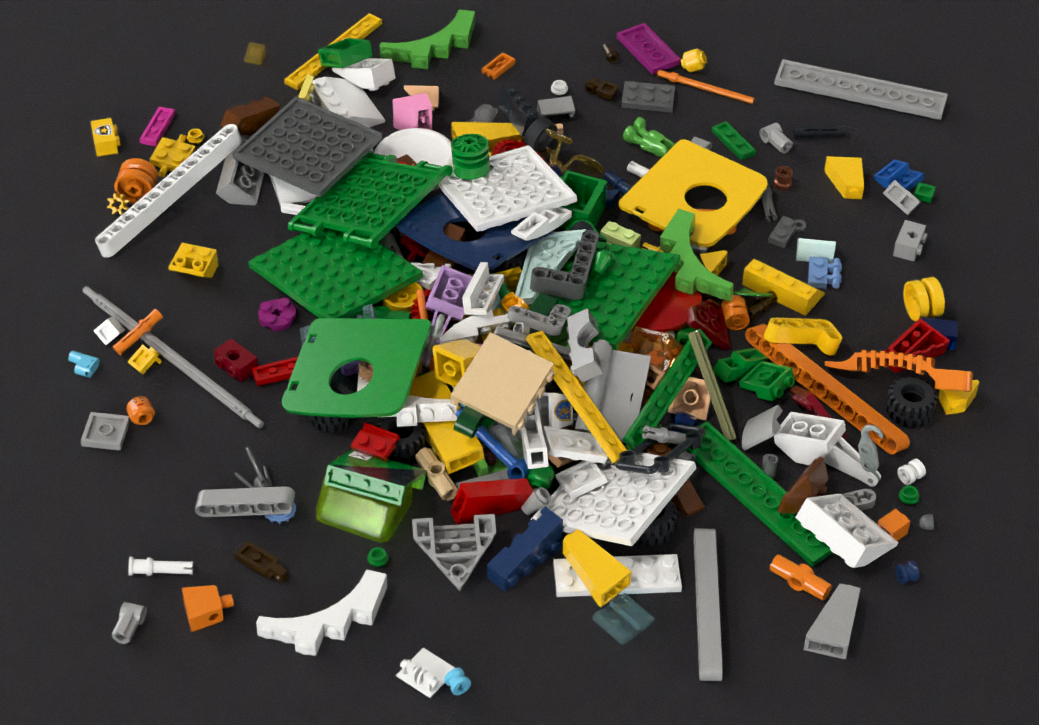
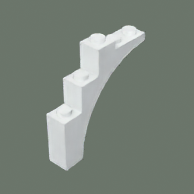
(421, 409)
(533, 441)
(332, 622)

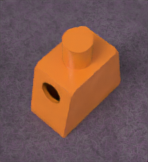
(204, 606)

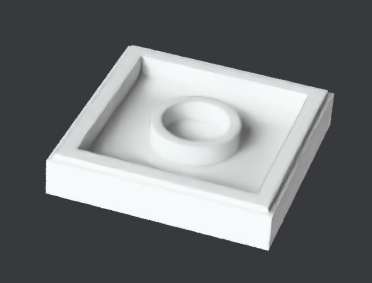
(581, 478)

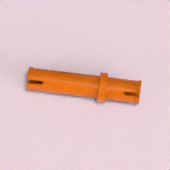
(144, 326)

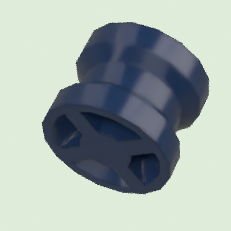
(907, 572)

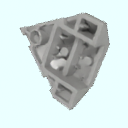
(455, 547)

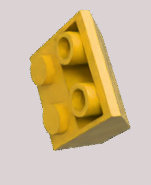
(195, 260)

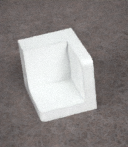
(109, 330)

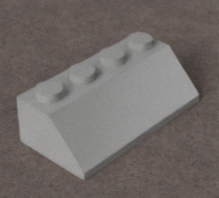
(239, 181)

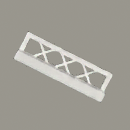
(477, 290)

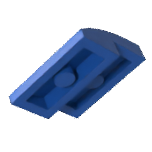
(900, 172)

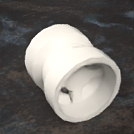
(911, 472)

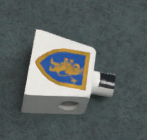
(555, 410)

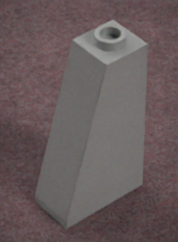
(834, 625)

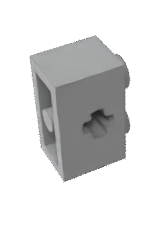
(909, 240)

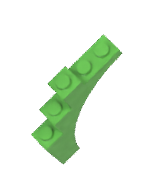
(438, 45)
(690, 272)

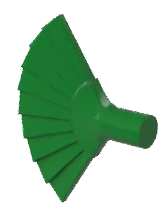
(745, 292)

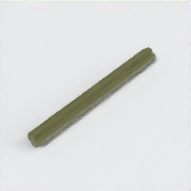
(712, 385)

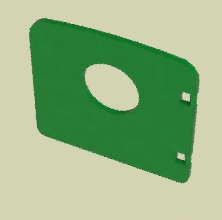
(389, 345)

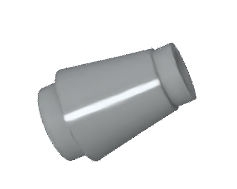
(538, 499)

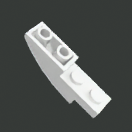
(475, 324)

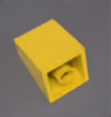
(453, 359)

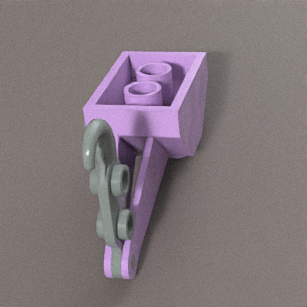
(447, 302)

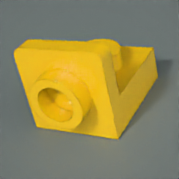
(144, 359)

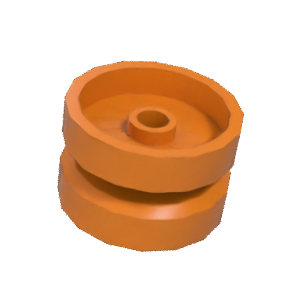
(136, 179)

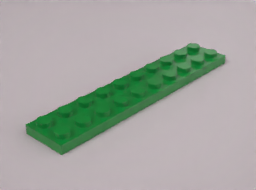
(756, 492)

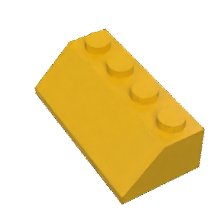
(788, 289)

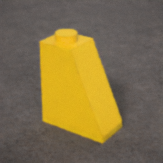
(846, 175)

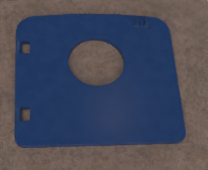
(429, 219)

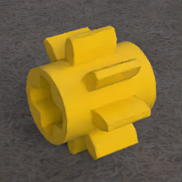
(116, 199)

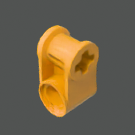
(512, 299)

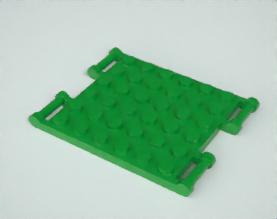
(370, 199)

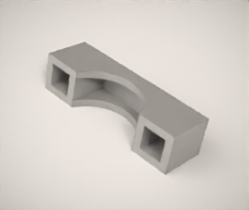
(581, 330)

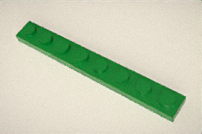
(664, 393)

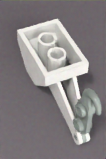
(812, 436)

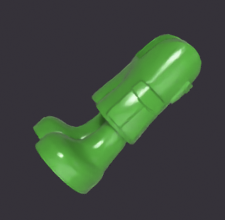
(649, 141)

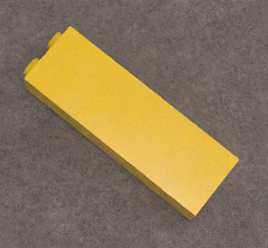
(452, 448)

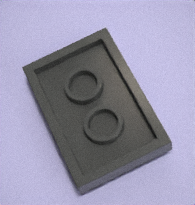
(648, 96)

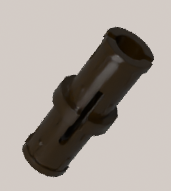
(761, 305)

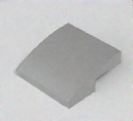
(761, 427)

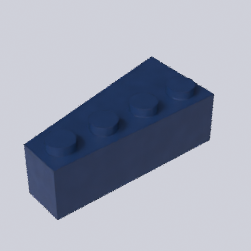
(527, 550)

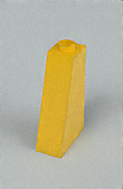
(492, 131)
(595, 567)

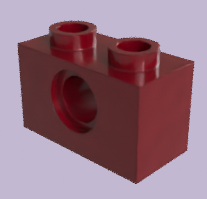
(235, 360)

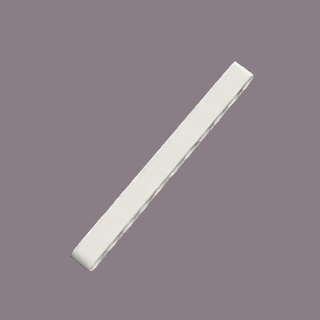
(168, 191)

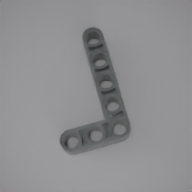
(568, 284)

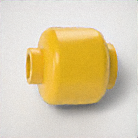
(694, 60)

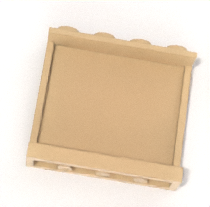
(503, 382)

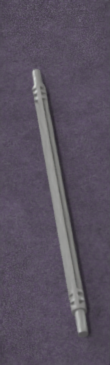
(177, 360)

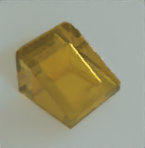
(255, 53)

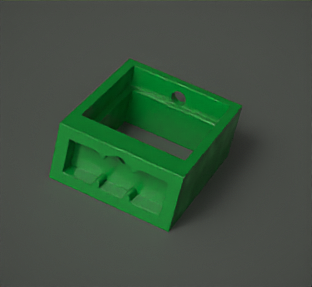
(345, 52)

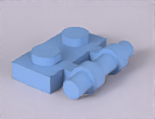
(818, 272)

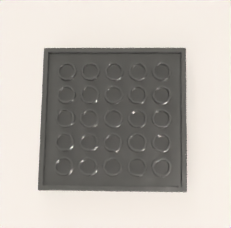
(307, 146)

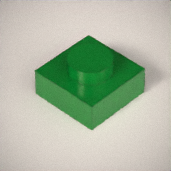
(924, 192)

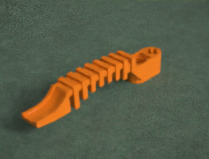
(944, 379)

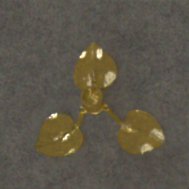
(554, 154)

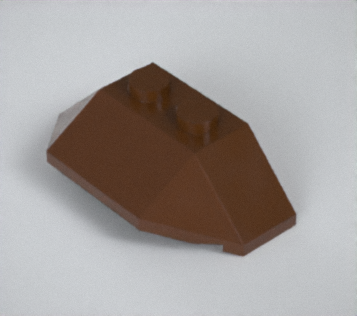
(808, 485)

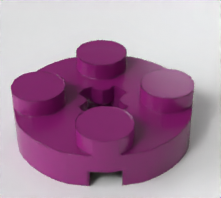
(268, 312)

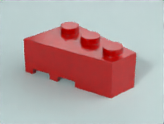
(919, 340)

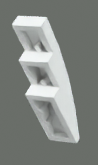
(542, 223)

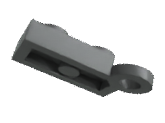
(785, 230)

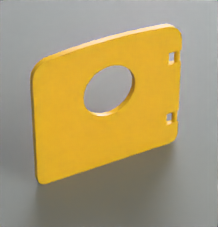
(683, 168)

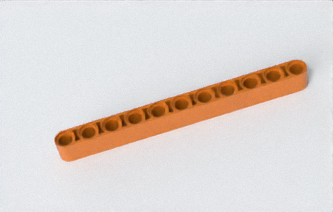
(829, 390)

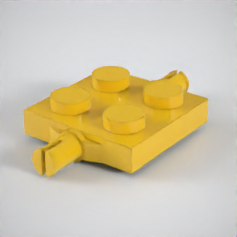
(171, 154)

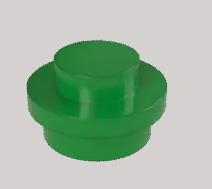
(909, 495)
(377, 557)

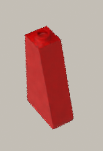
(489, 498)

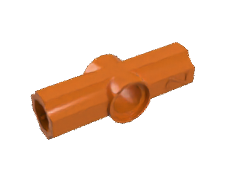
(800, 577)

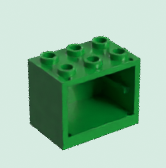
(590, 197)

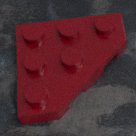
(710, 319)
(810, 403)

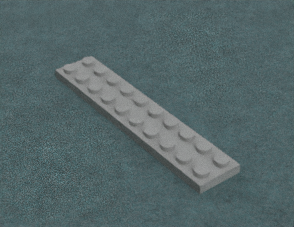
(861, 89)

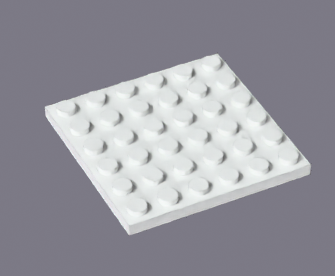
(511, 190)
(624, 504)

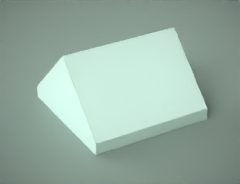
(815, 248)

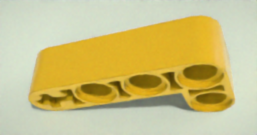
(804, 332)

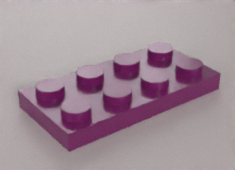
(648, 48)

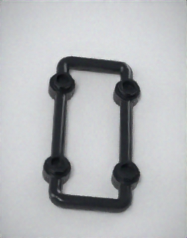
(661, 463)

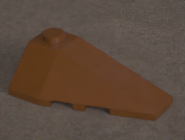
(686, 498)

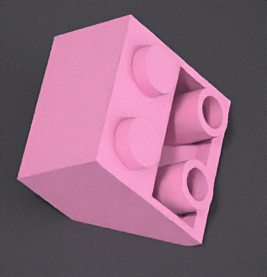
(412, 112)

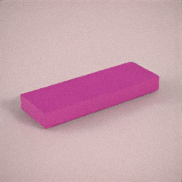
(157, 126)

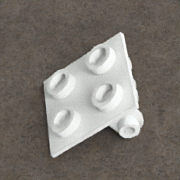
(424, 672)

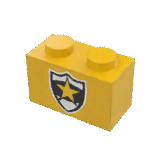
(104, 137)

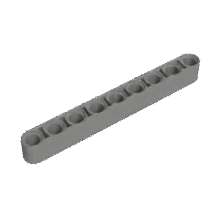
(707, 605)

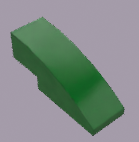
(738, 364)

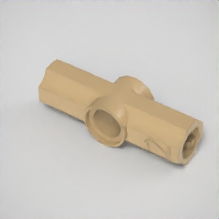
(436, 474)

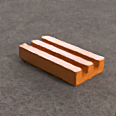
(500, 67)

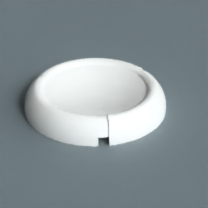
(419, 145)

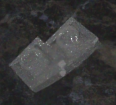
(484, 113)

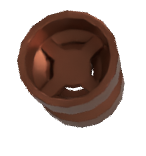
(783, 178)

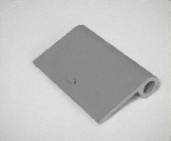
(611, 392)

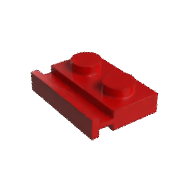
(375, 442)

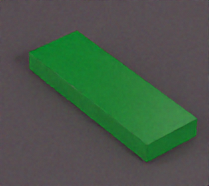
(733, 140)

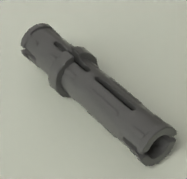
(768, 203)

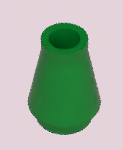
(602, 261)

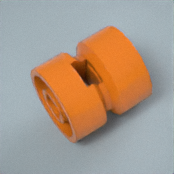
(735, 313)

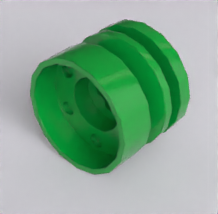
(470, 156)

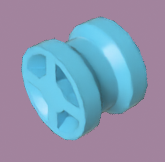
(457, 681)

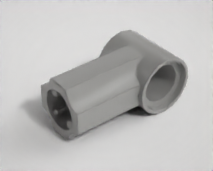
(774, 134)
(129, 618)

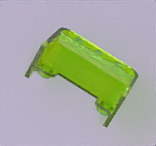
(360, 513)

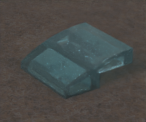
(623, 618)

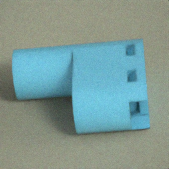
(85, 364)

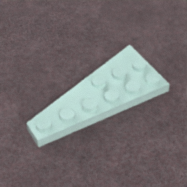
(549, 253)

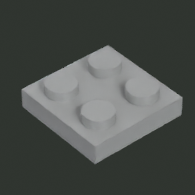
(105, 431)

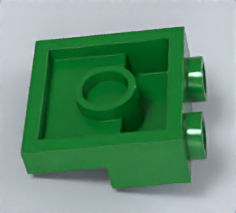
(768, 380)

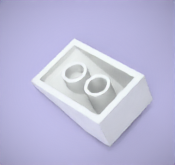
(368, 73)

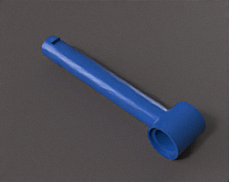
(502, 453)

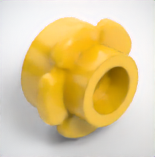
(195, 136)

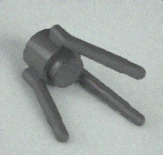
(259, 481)

